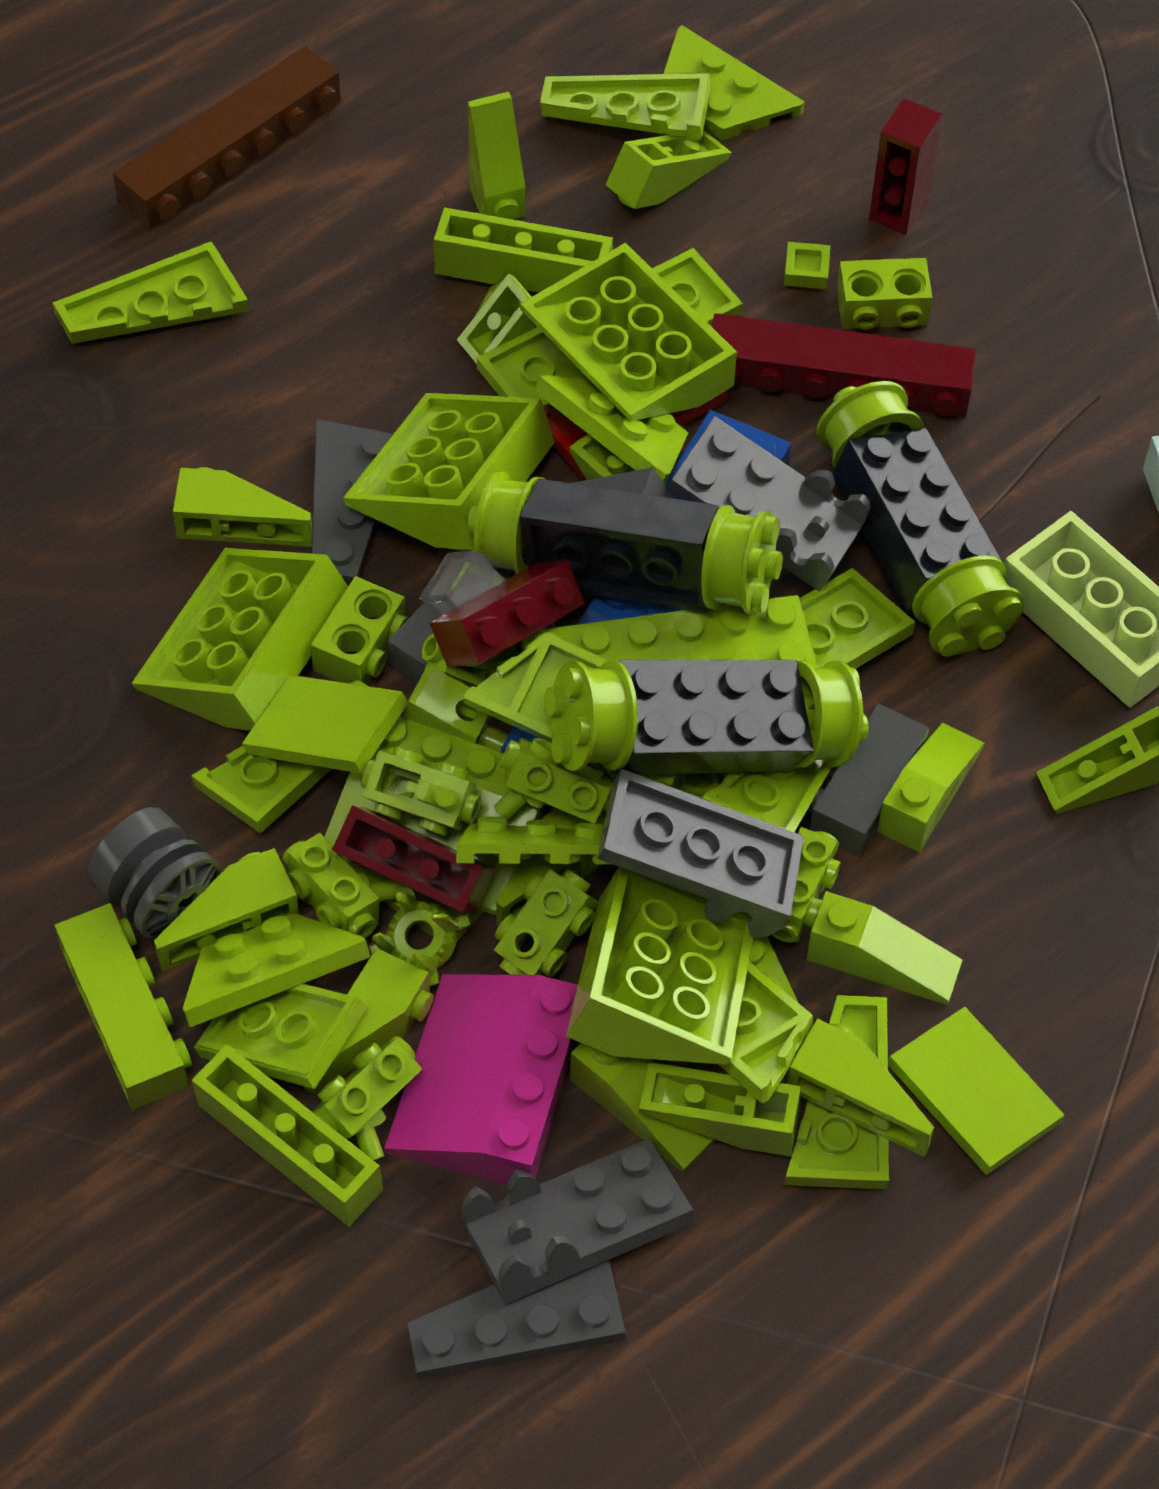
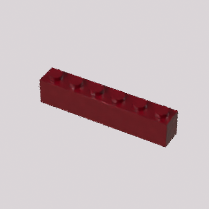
(827, 360)

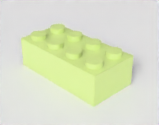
(1091, 604)

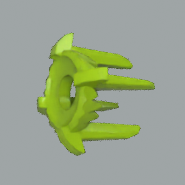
(413, 912)

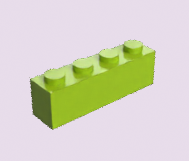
(492, 246)
(122, 1005)
(288, 1135)

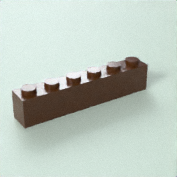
(227, 137)

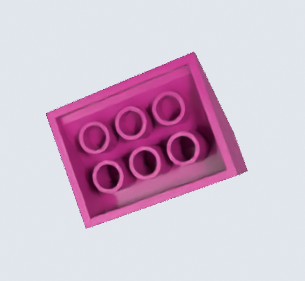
(487, 1076)

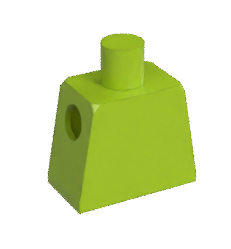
(440, 705)

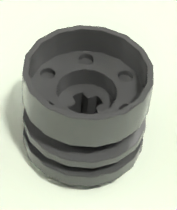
(150, 870)

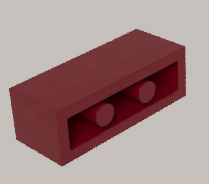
(905, 166)
(507, 613)
(413, 859)

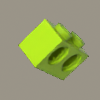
(884, 293)
(352, 631)

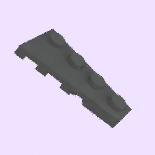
(340, 459)
(488, 1332)

